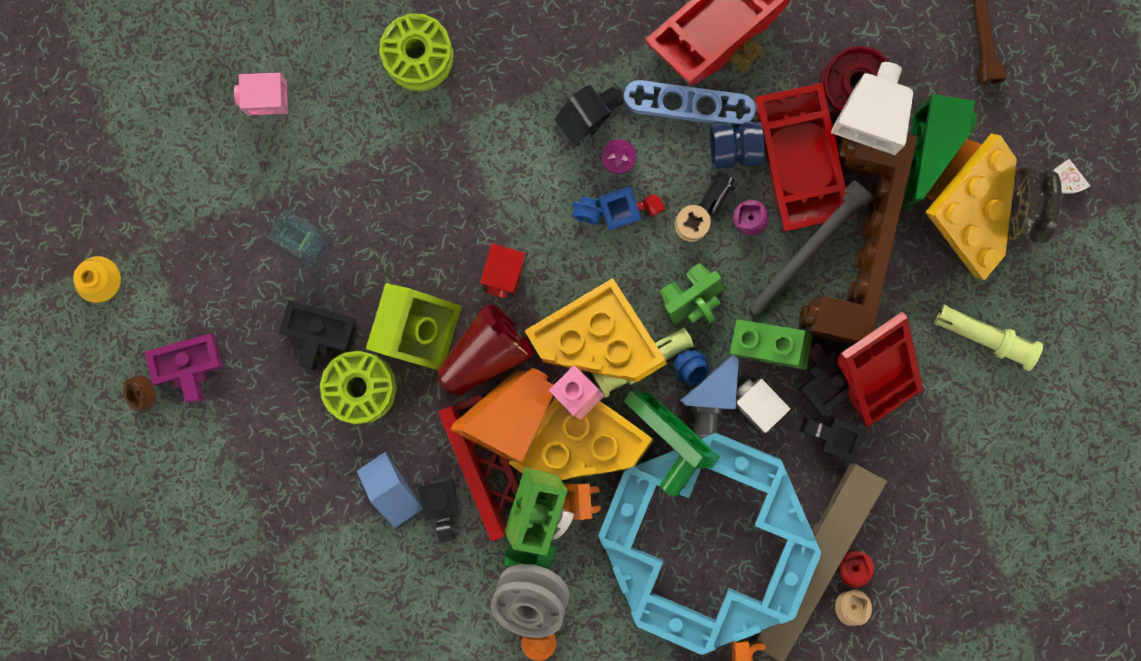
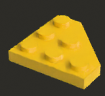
(977, 207)
(598, 337)
(585, 446)

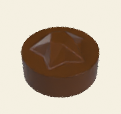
(139, 393)

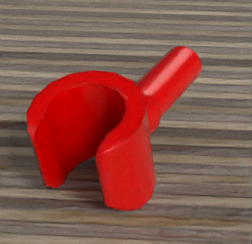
(652, 205)

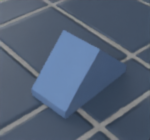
(717, 389)
(388, 490)

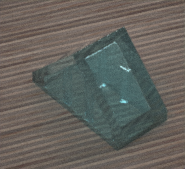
(298, 236)

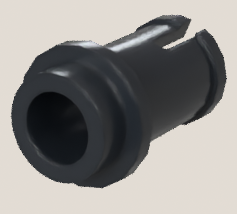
(717, 193)

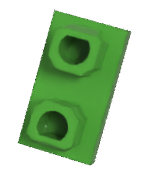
(695, 301)

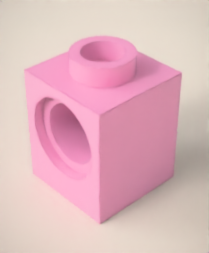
(262, 94)
(576, 392)

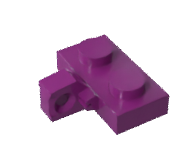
(185, 364)

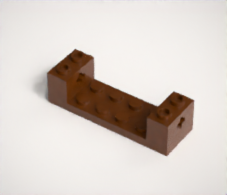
(855, 319)

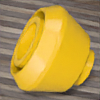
(97, 279)

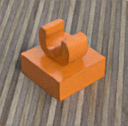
(579, 500)
(743, 650)

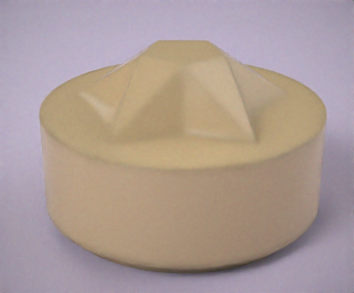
(853, 607)

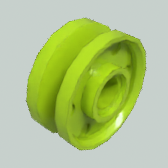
(413, 32)
(337, 389)

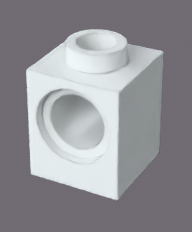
(760, 404)

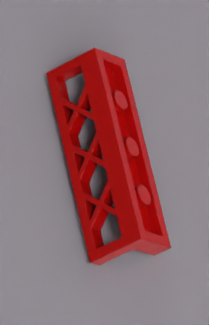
(475, 475)

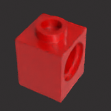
(502, 271)

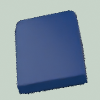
(620, 207)

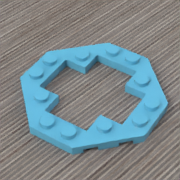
(739, 614)

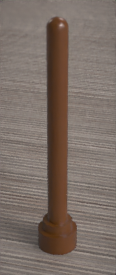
(990, 67)

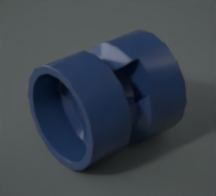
(739, 145)

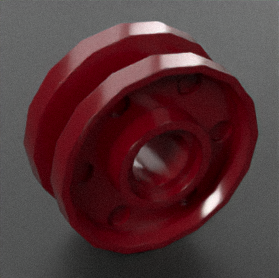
(848, 64)

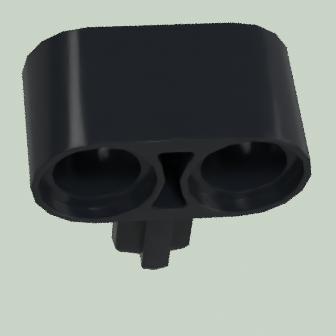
(587, 112)

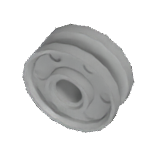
(530, 600)

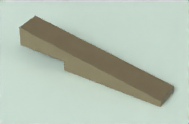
(834, 536)

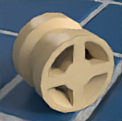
(688, 231)

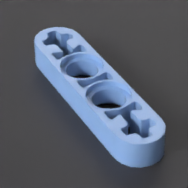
(689, 98)

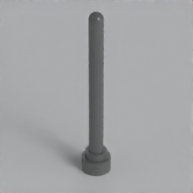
(854, 199)

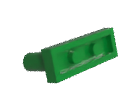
(692, 449)

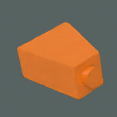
(508, 415)

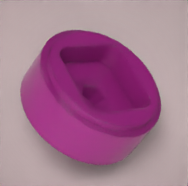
(618, 157)
(750, 217)

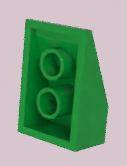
(941, 130)

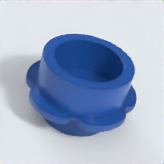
(587, 208)

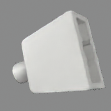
(877, 111)

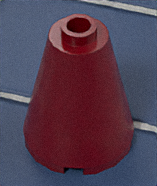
(483, 352)

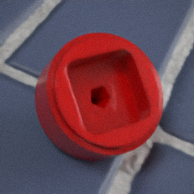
(856, 569)

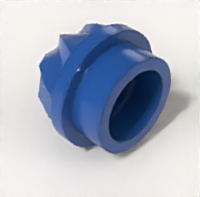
(691, 367)

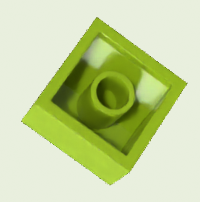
(413, 326)

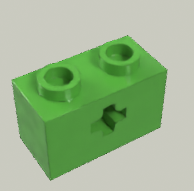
(771, 344)
(535, 511)

